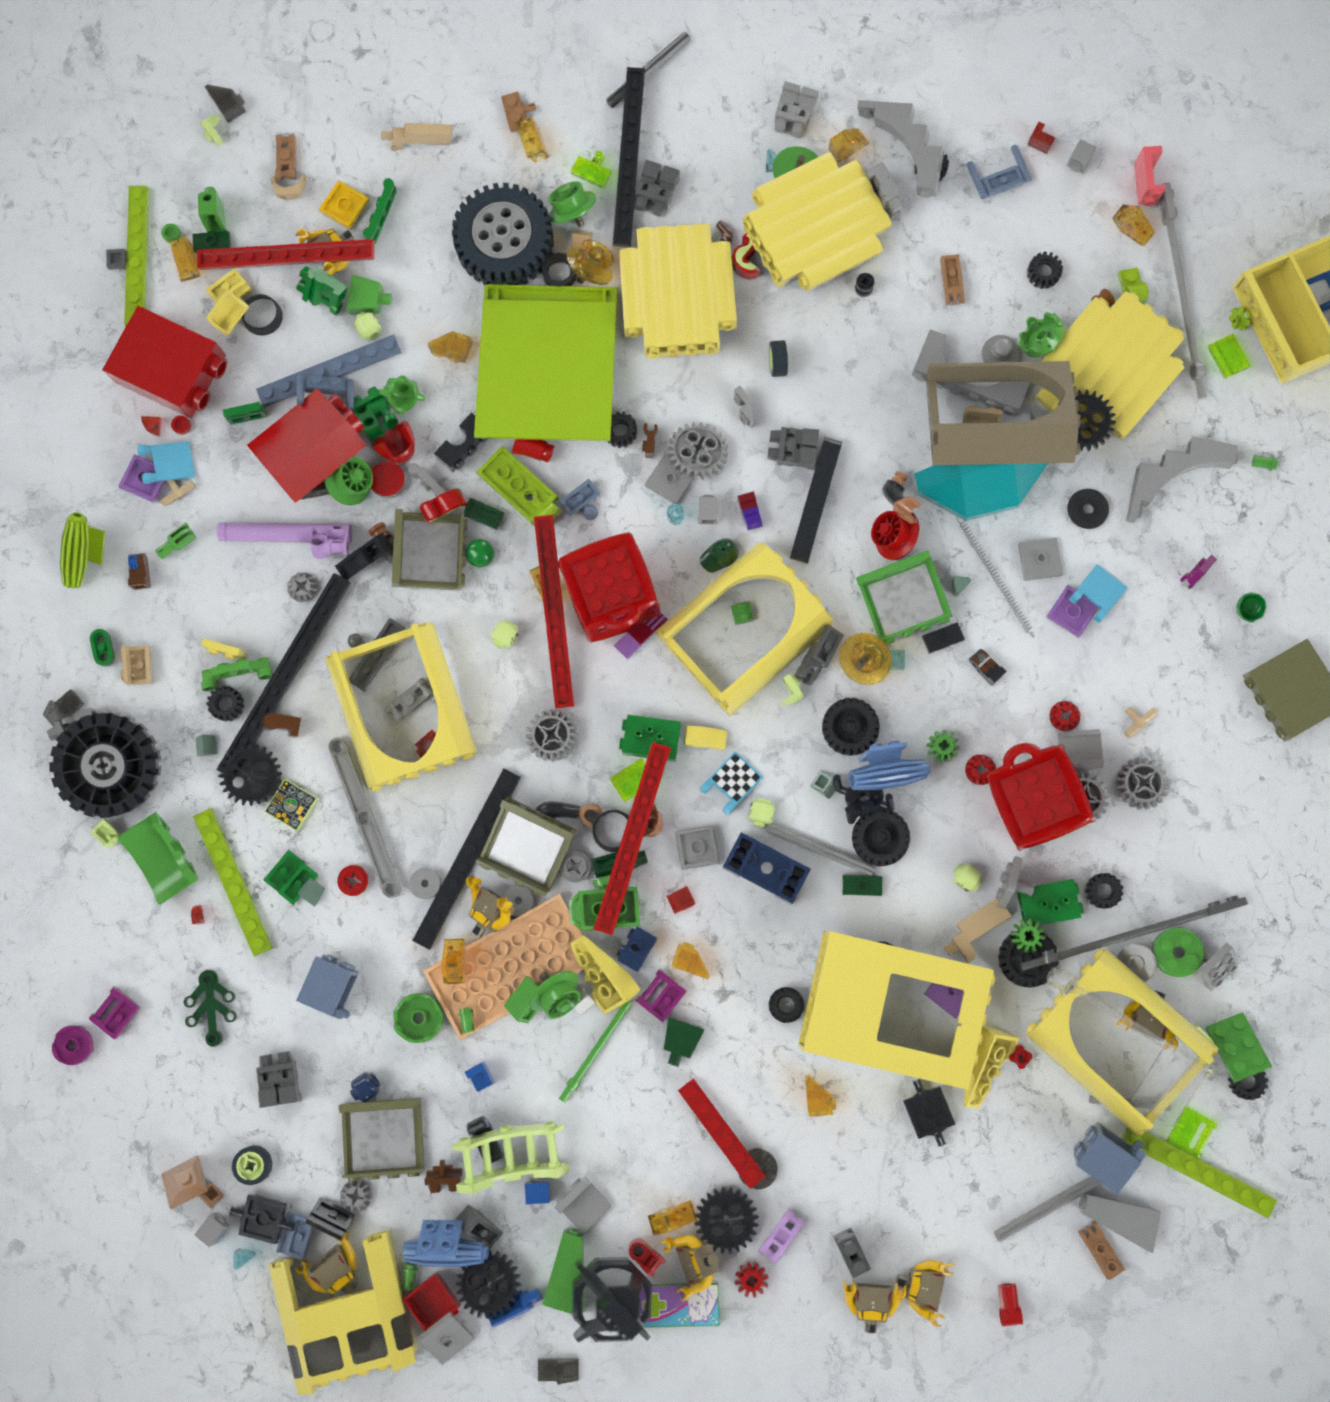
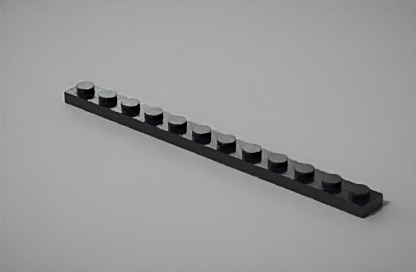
(289, 665)

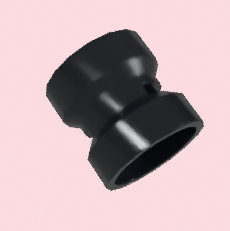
(864, 289)

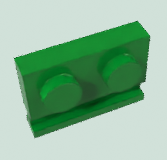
(244, 413)

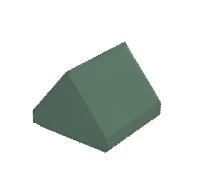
(959, 584)
(206, 745)

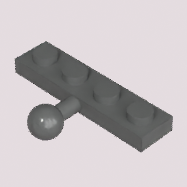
(373, 661)

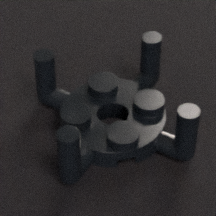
(857, 807)

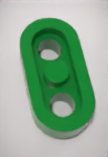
(100, 649)

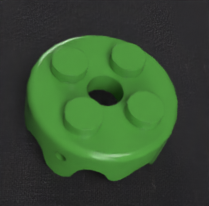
(1043, 337)
(1193, 952)
(404, 1018)

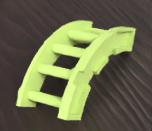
(511, 1172)

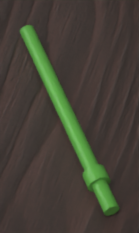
(573, 1083)

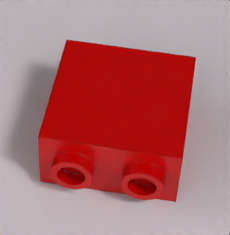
(431, 1301)

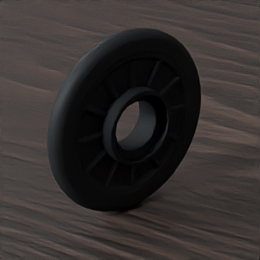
(1083, 519)

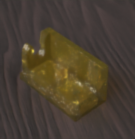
(532, 139)
(185, 259)

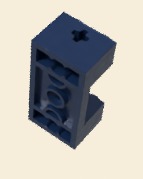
(786, 874)

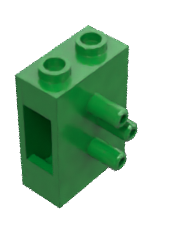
(643, 731)
(1051, 902)

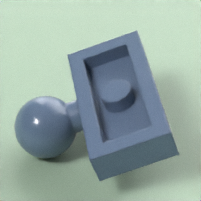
(580, 498)

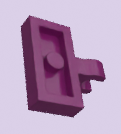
(1199, 570)

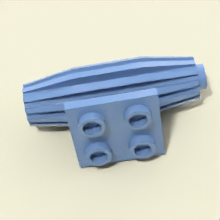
(887, 769)
(442, 1246)

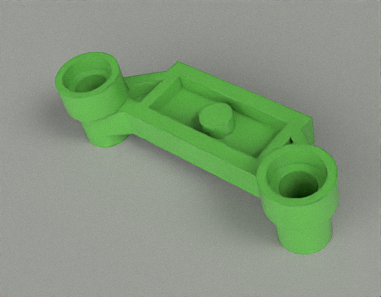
(241, 667)

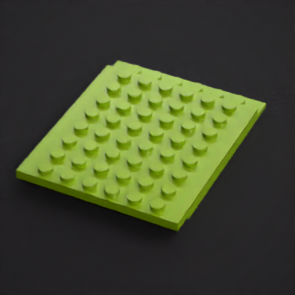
(546, 363)

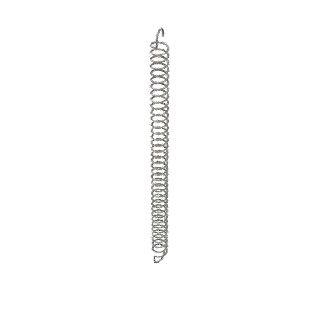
(986, 562)

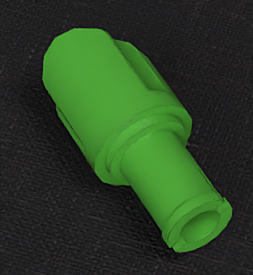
(176, 541)

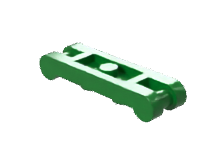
(383, 206)

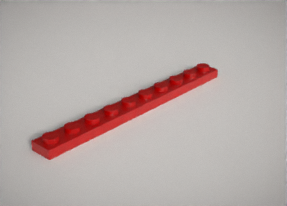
(286, 254)
(553, 611)
(632, 838)

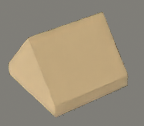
(579, 236)

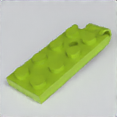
(515, 482)

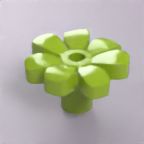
(1240, 318)

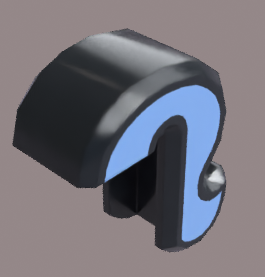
(481, 1126)

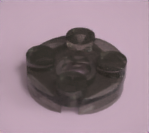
(769, 1165)

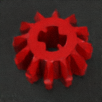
(757, 1282)

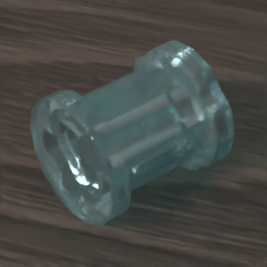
(679, 510)

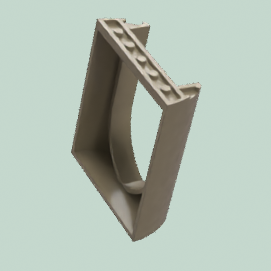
(1028, 442)

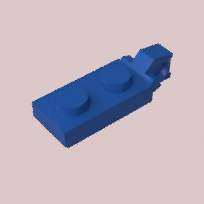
(524, 1303)

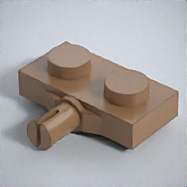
(515, 109)

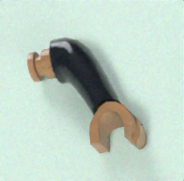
(565, 810)

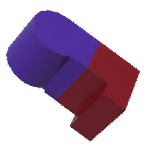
(749, 510)

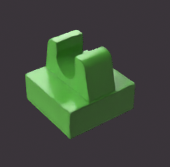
(742, 613)

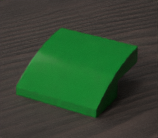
(289, 876)

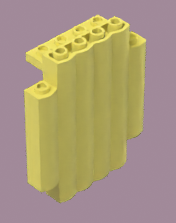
(816, 222)
(678, 290)
(1119, 355)

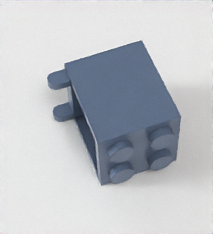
(328, 986)
(1108, 1157)

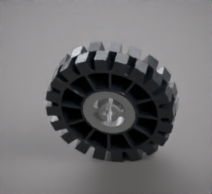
(134, 758)

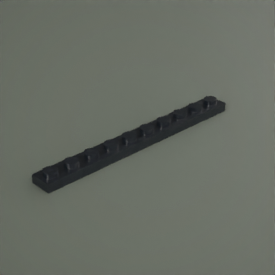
(628, 157)
(465, 861)

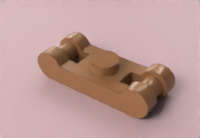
(285, 157)

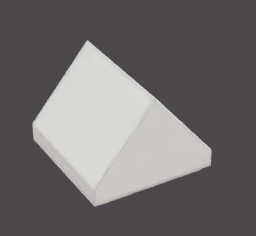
(584, 1003)

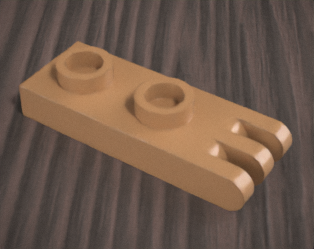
(952, 279)
(1102, 1251)

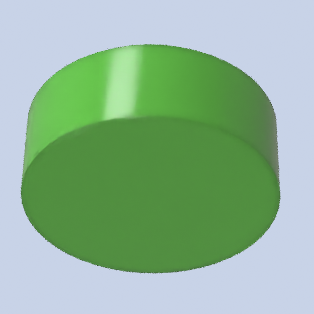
(171, 232)

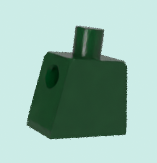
(681, 1040)

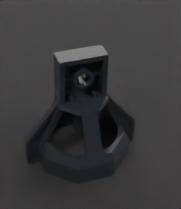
(615, 1305)

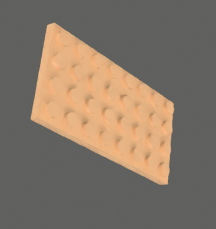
(502, 960)

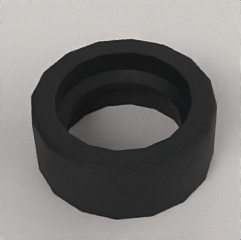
(552, 259)

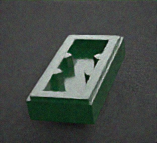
(211, 240)
(483, 514)
(862, 885)

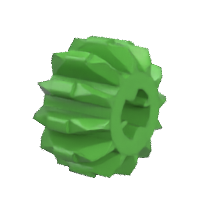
(948, 752)
(1020, 937)

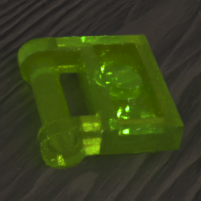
(1185, 1129)

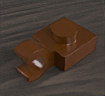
(648, 446)

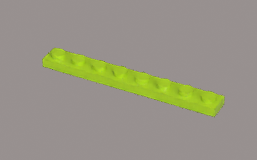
(136, 249)
(233, 882)
(1203, 1173)

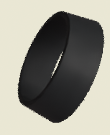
(273, 326)
(609, 849)

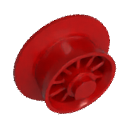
(893, 535)

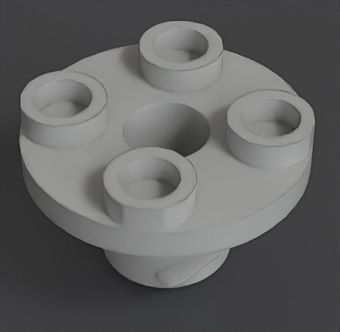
(1000, 349)

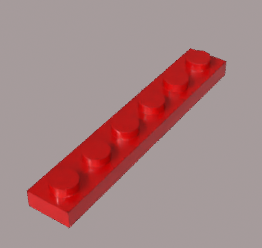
(721, 1133)

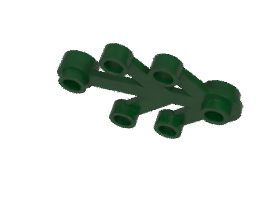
(210, 1004)

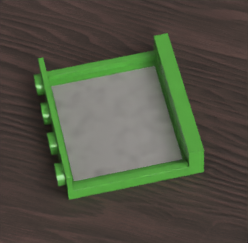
(905, 597)

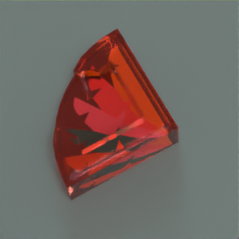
(152, 424)
(197, 915)

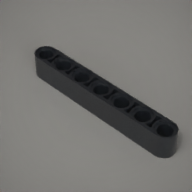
(816, 500)

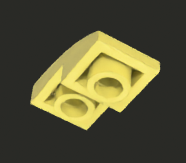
(705, 737)

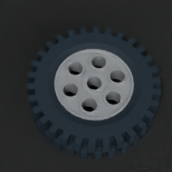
(511, 263)

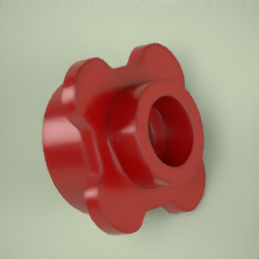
(1026, 1057)

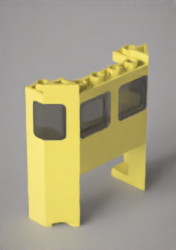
(347, 1331)

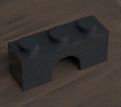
(454, 455)

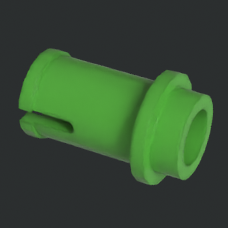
(1265, 462)
(466, 1020)
(409, 1276)

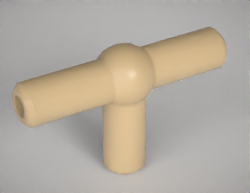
(176, 491)
(1140, 722)

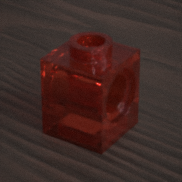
(429, 737)

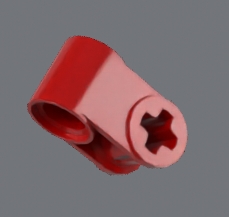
(646, 1257)

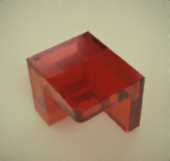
(1040, 139)
(681, 900)

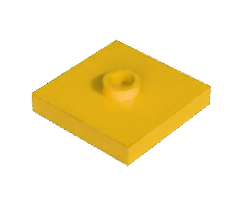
(344, 204)

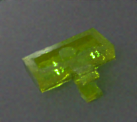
(592, 170)

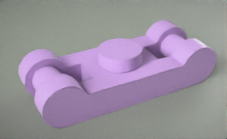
(781, 1236)

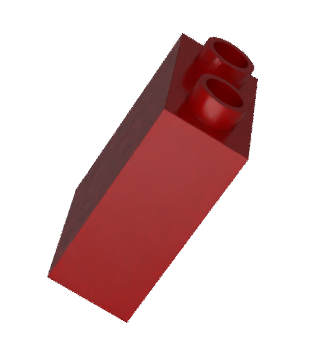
(166, 362)
(309, 443)

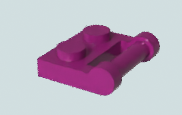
(667, 998)
(119, 1016)

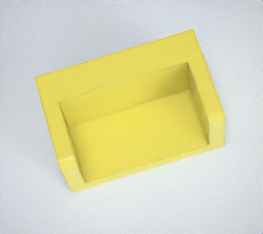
(227, 312)

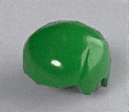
(480, 553)
(1251, 607)

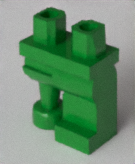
(322, 289)
(369, 409)

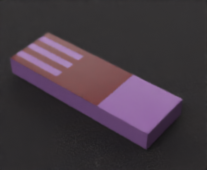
(639, 635)

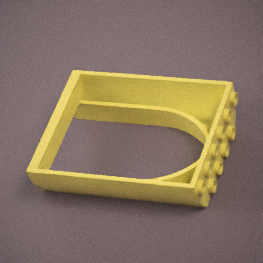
(805, 629)
(453, 733)
(1054, 1035)

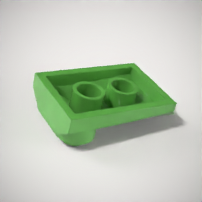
(586, 905)

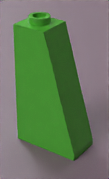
(564, 1271)

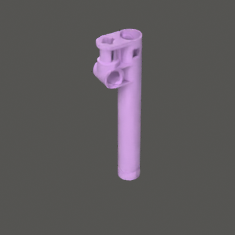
(323, 538)

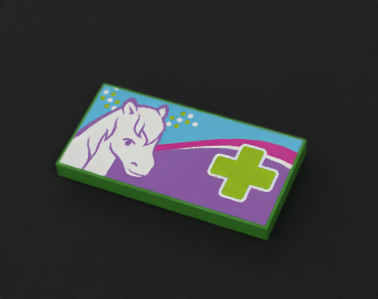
(669, 1311)

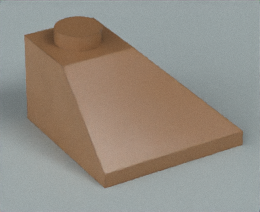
(184, 1182)

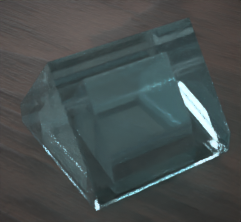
(769, 161)
(241, 1257)

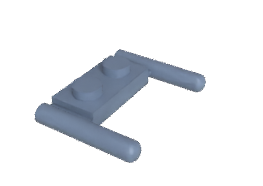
(1003, 179)
(325, 385)

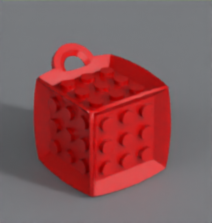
(609, 586)
(1039, 796)

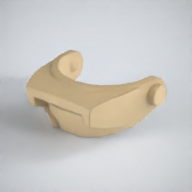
(289, 192)

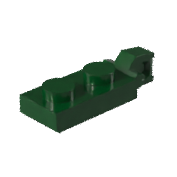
(604, 864)

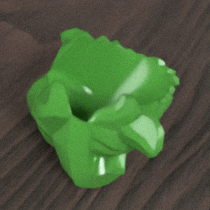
(402, 394)

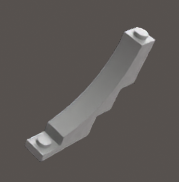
(898, 120)
(1199, 454)

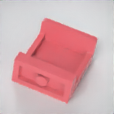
(1147, 192)

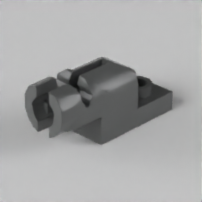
(819, 655)

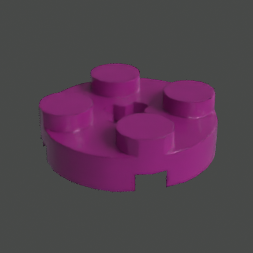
(62, 1041)

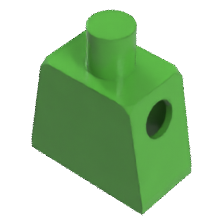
(211, 204)
(366, 296)

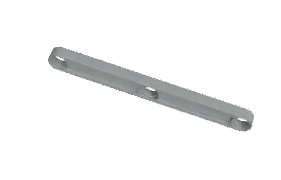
(369, 831)

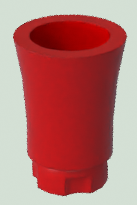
(534, 449)

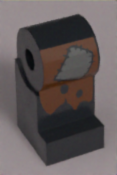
(986, 667)

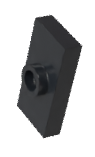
(943, 638)

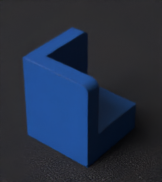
(480, 1076)
(537, 1193)

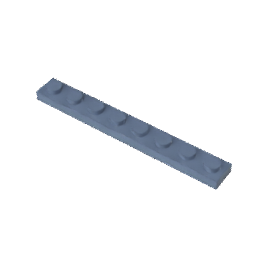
(335, 367)

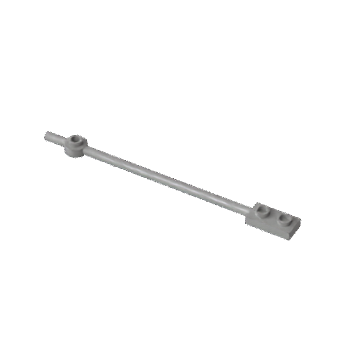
(1168, 215)

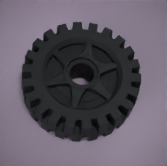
(846, 741)
(879, 853)
(1011, 957)

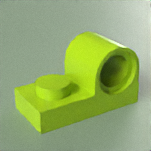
(1131, 282)

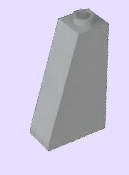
(1128, 1220)

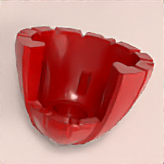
(397, 444)

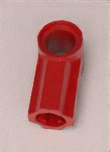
(1010, 1311)

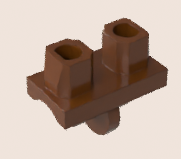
(443, 1175)

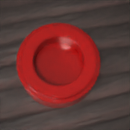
(180, 425)

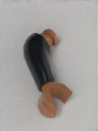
(893, 492)

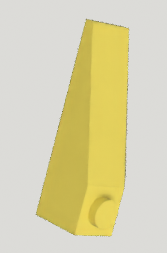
(608, 980)
(992, 1053)

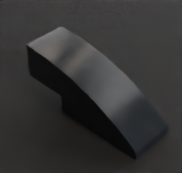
(364, 556)

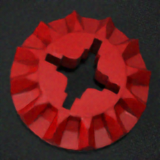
(1056, 713)
(973, 774)
(347, 873)

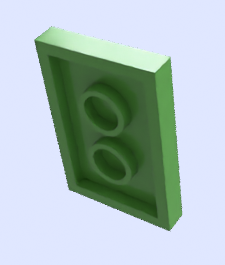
(1238, 1047)

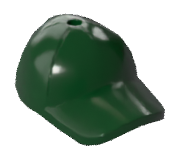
(716, 559)

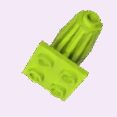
(78, 546)

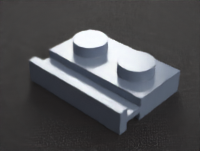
(295, 1242)

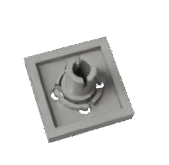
(1011, 883)
(1218, 966)

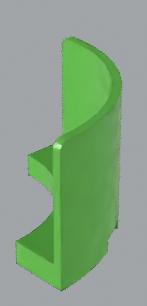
(159, 857)

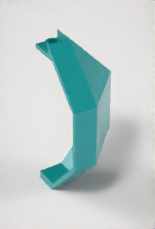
(977, 488)

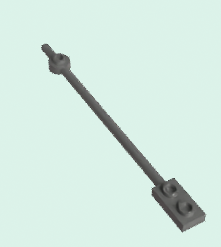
(1214, 908)

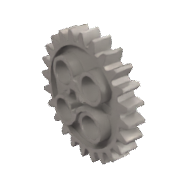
(715, 456)

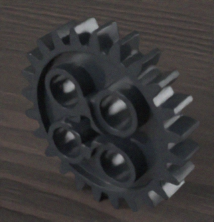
(1094, 406)
(254, 757)
(728, 1239)
(496, 1301)

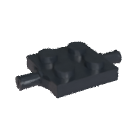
(929, 1112)
(262, 1218)

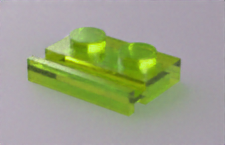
(1228, 356)
(628, 779)

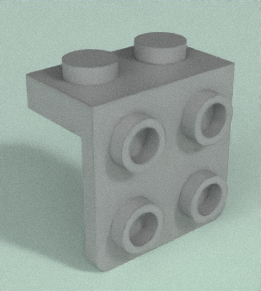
(583, 1204)

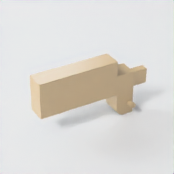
(418, 134)
(975, 927)

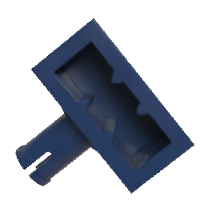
(636, 949)

